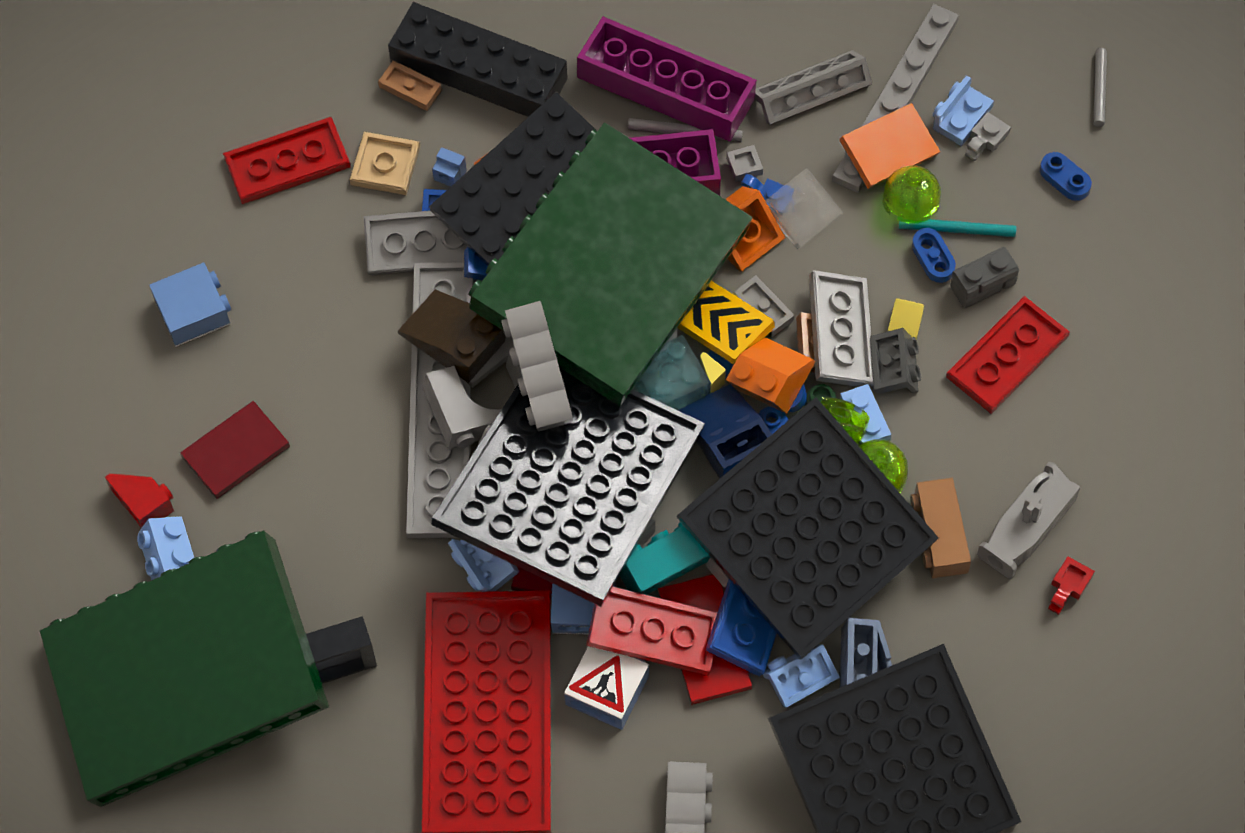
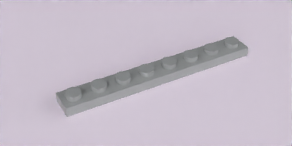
(904, 80)

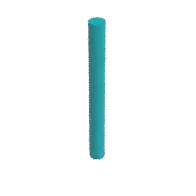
(962, 227)

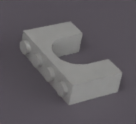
(456, 414)

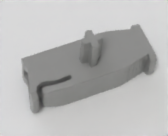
(1029, 520)

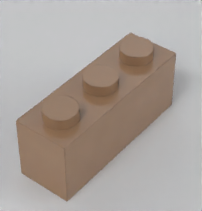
(939, 508)

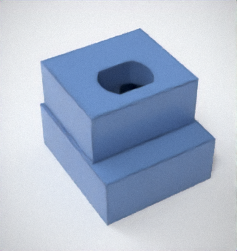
(449, 167)

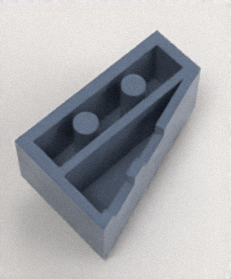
(862, 650)

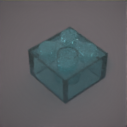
(675, 376)

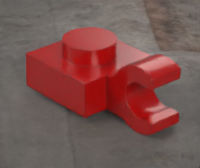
(1070, 581)

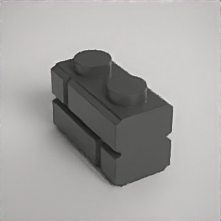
(984, 277)

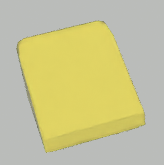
(906, 316)
(714, 371)

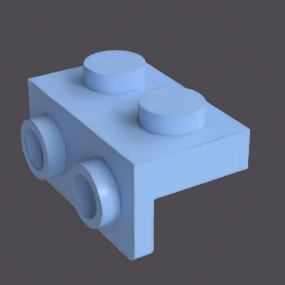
(164, 545)
(484, 569)

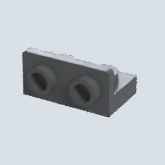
(894, 361)

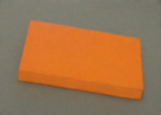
(889, 144)

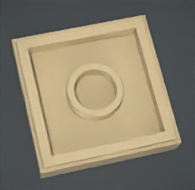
(385, 163)

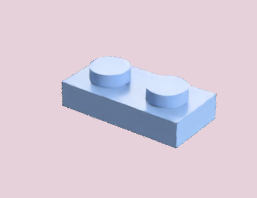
(864, 399)

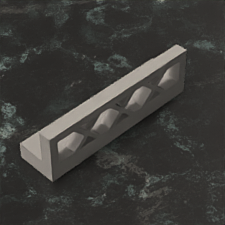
(813, 86)

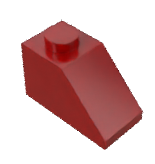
(141, 496)

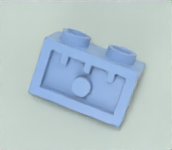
(961, 111)
(798, 678)

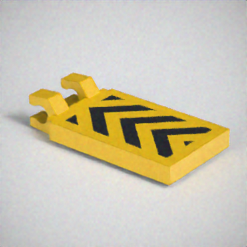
(725, 323)

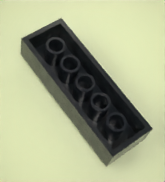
(476, 60)

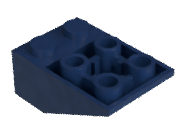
(729, 430)

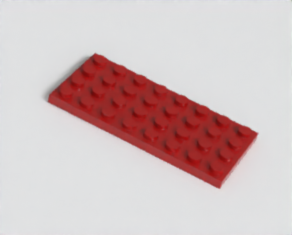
(487, 712)

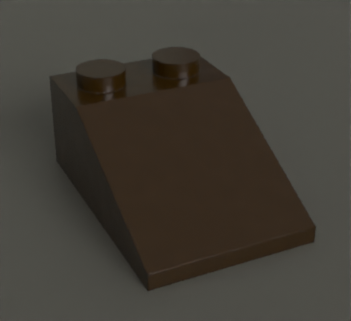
(453, 334)

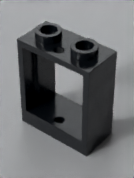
(342, 649)

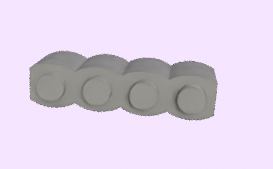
(538, 365)
(686, 797)

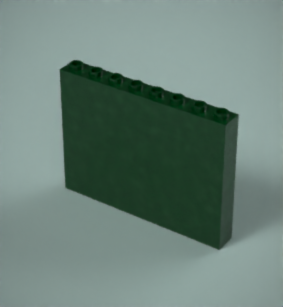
(613, 260)
(182, 668)

